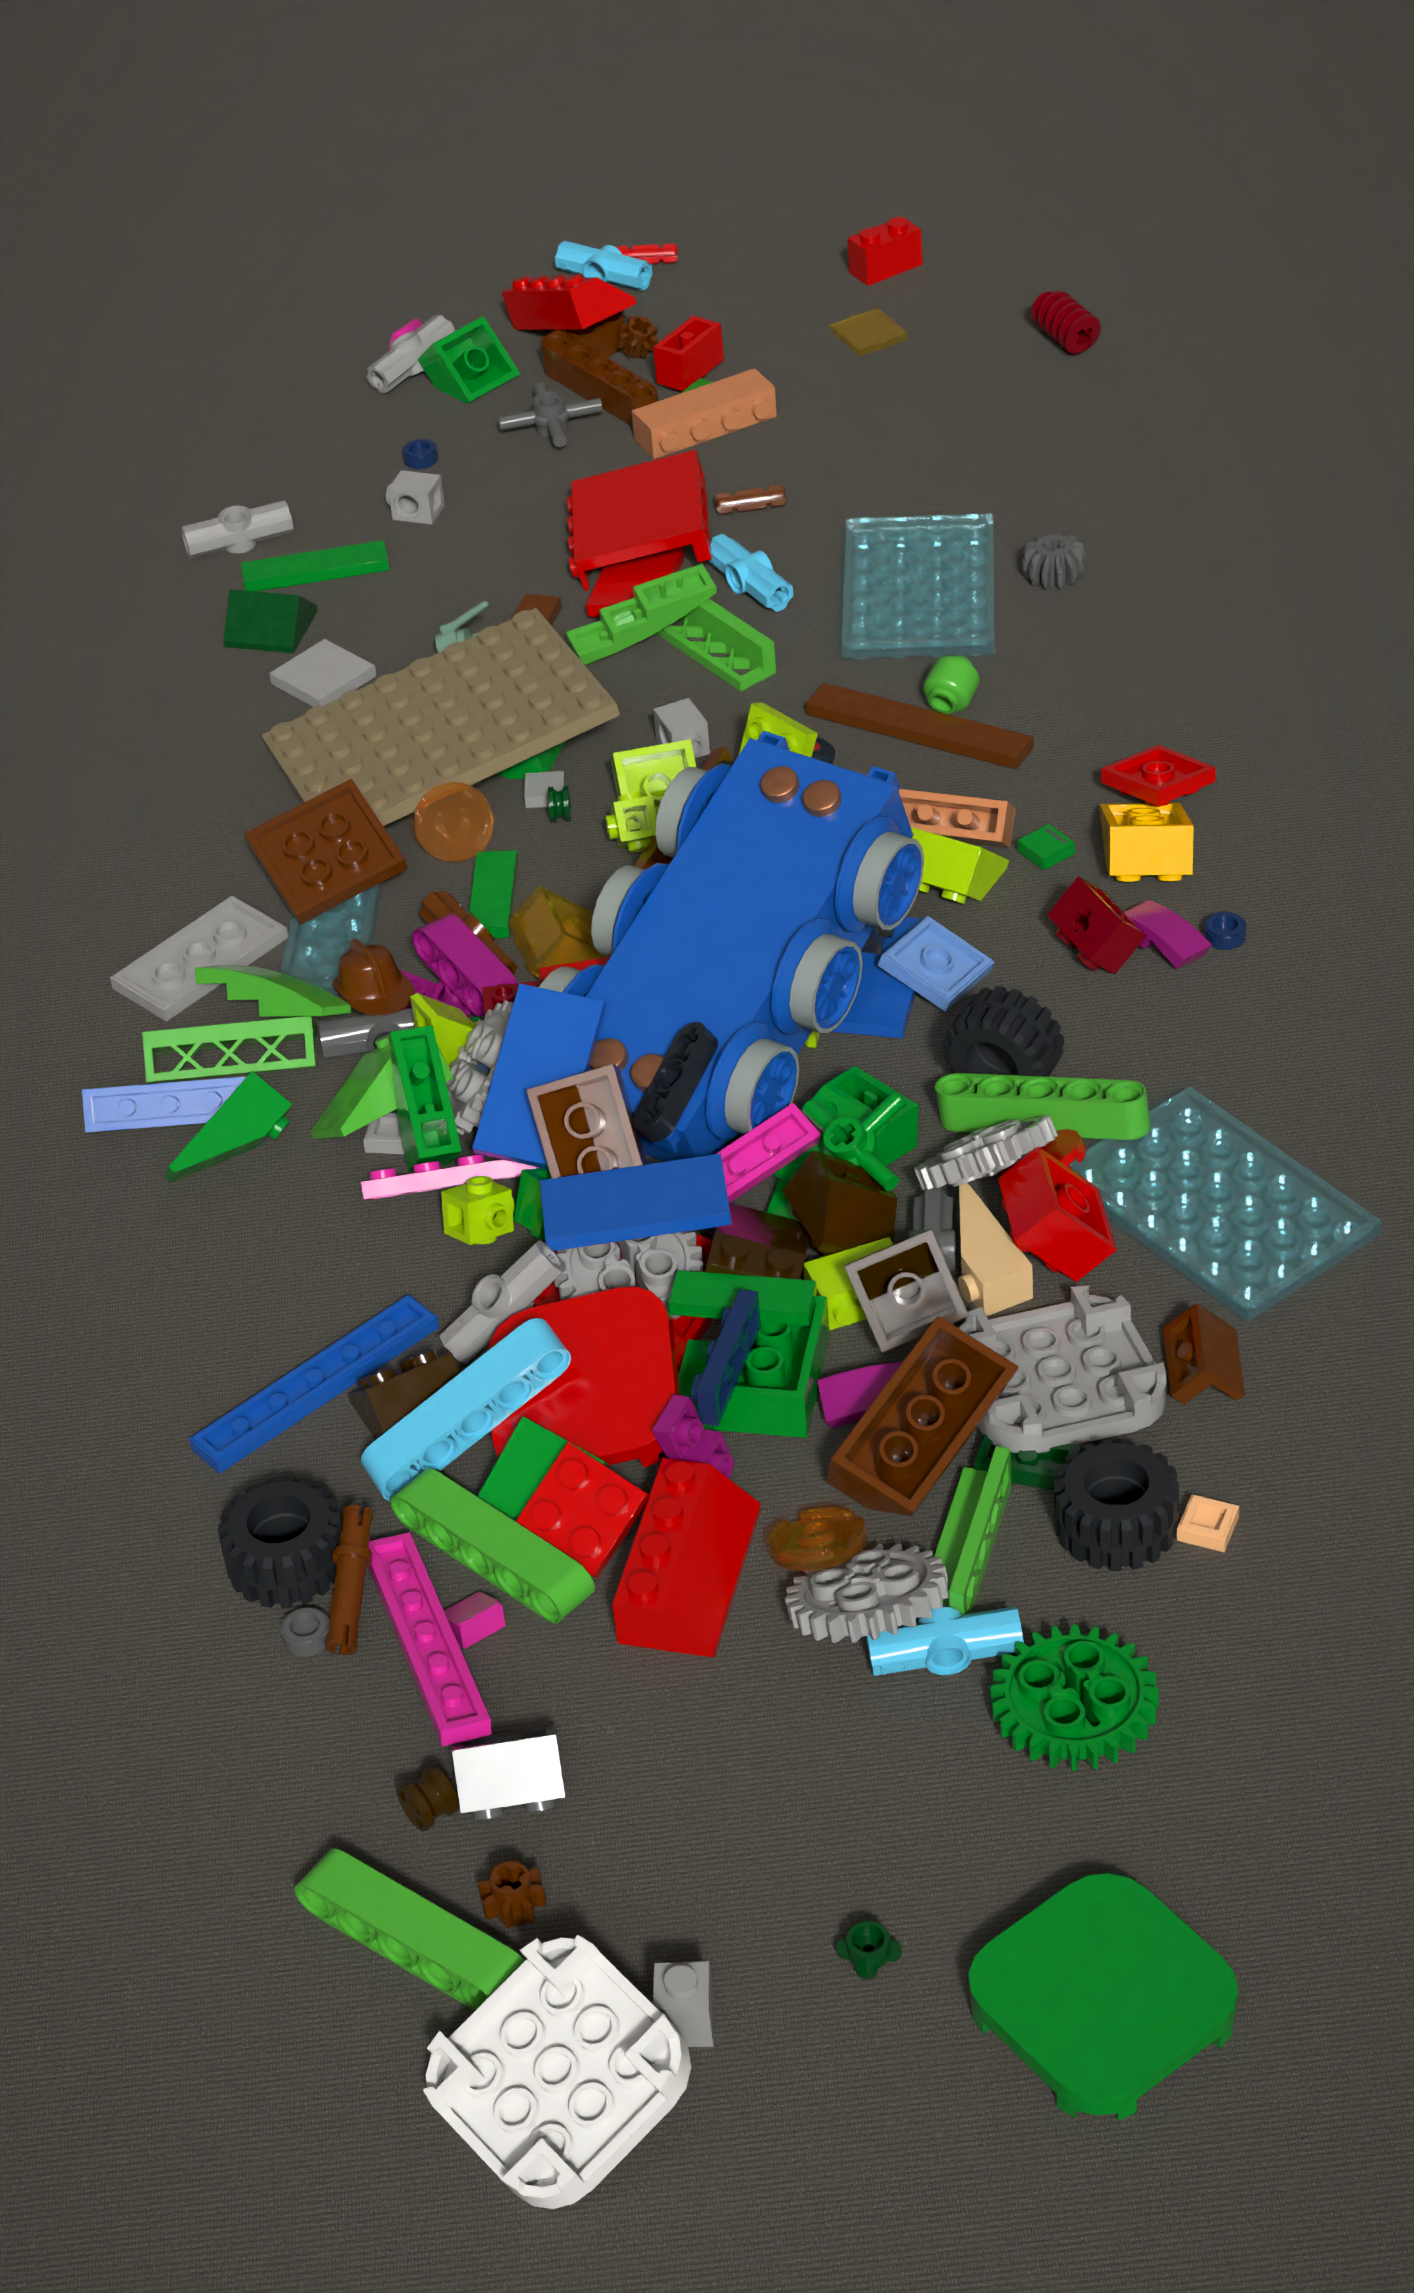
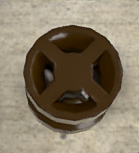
(428, 1798)

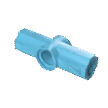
(604, 264)
(750, 573)
(946, 1641)

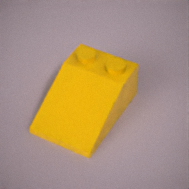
(1147, 841)

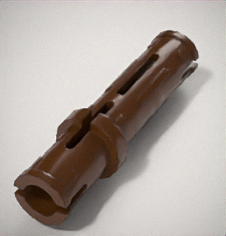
(352, 1560)

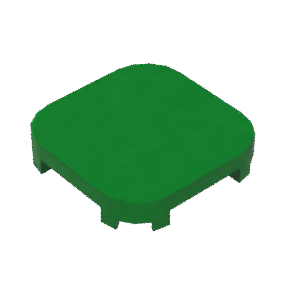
(1103, 1993)

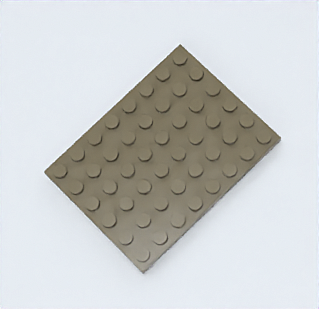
(445, 718)

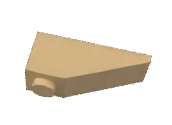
(992, 1266)

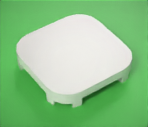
(558, 2073)

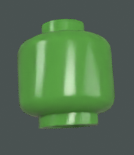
(951, 684)

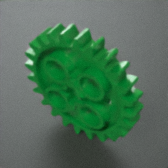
(1054, 1707)

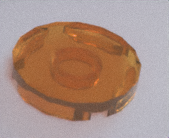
(453, 822)
(818, 1539)

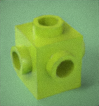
(632, 807)
(478, 1211)

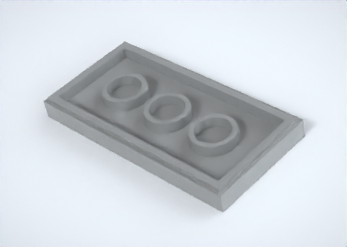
(225, 935)

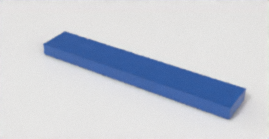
(313, 1383)

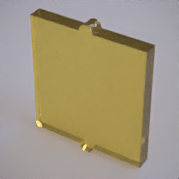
(868, 332)

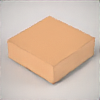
(1208, 1523)

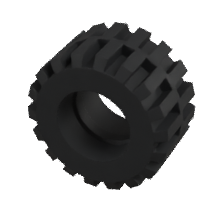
(1003, 1036)
(1116, 1533)
(281, 1541)

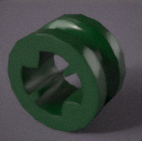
(559, 803)

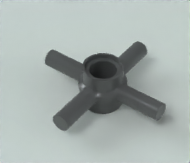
(550, 414)

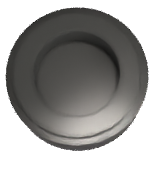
(305, 1631)

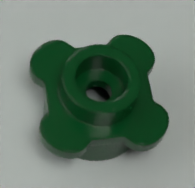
(868, 1936)

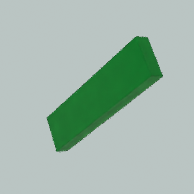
(315, 566)

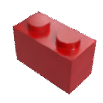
(885, 250)
(688, 353)

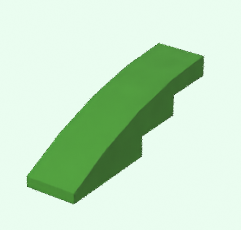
(651, 610)
(276, 991)

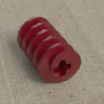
(1066, 321)

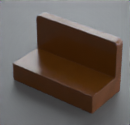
(1202, 1354)

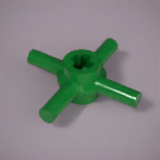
(856, 1139)

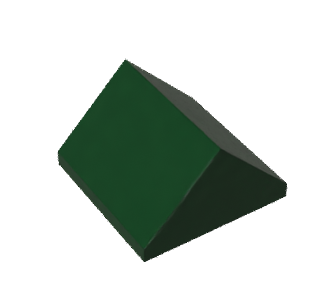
(267, 621)

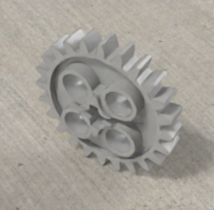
(471, 1084)
(985, 1152)
(651, 1258)
(868, 1594)

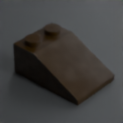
(758, 1245)

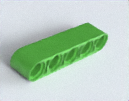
(1080, 1104)
(492, 1545)
(406, 1928)

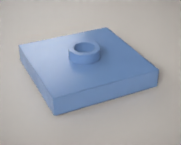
(936, 963)

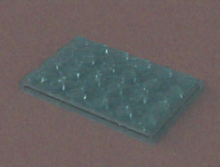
(919, 586)
(1225, 1204)

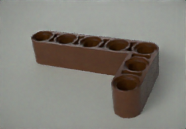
(581, 364)

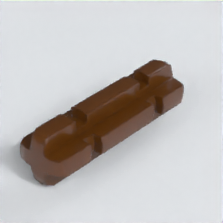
(750, 499)

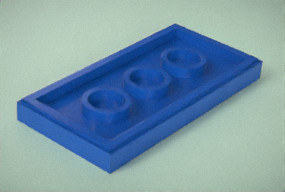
(881, 1000)
(545, 1041)
(635, 1202)

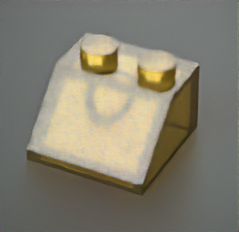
(553, 931)

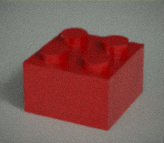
(1056, 1215)

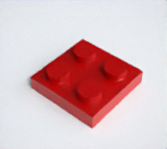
(1158, 775)
(583, 1509)

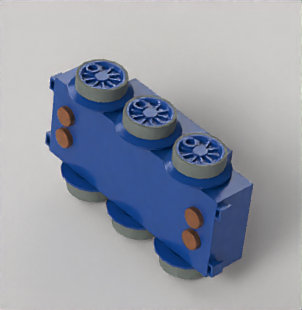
(746, 929)

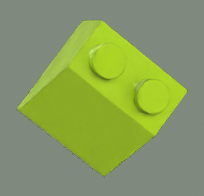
(650, 770)
(957, 867)

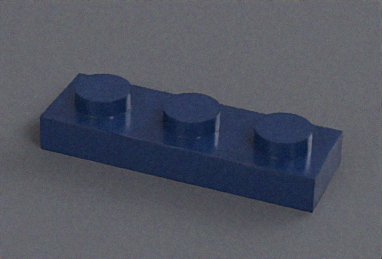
(727, 1357)

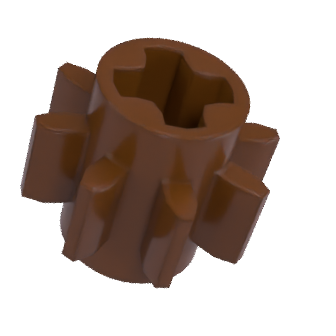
(637, 337)
(512, 1893)

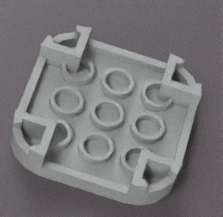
(1077, 1374)

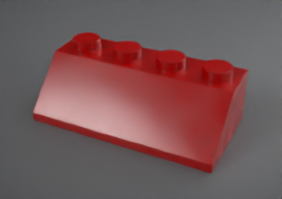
(562, 302)
(685, 1560)

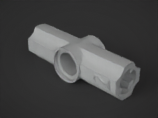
(404, 352)
(237, 529)
(499, 1298)

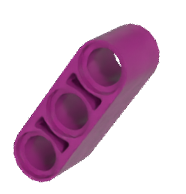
(460, 960)

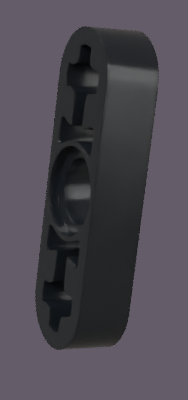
(665, 1103)

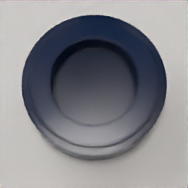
(420, 454)
(1225, 930)

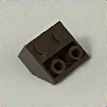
(840, 1204)
(390, 1397)

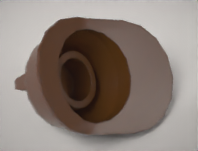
(372, 980)

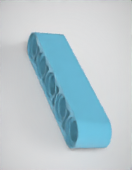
(467, 1407)

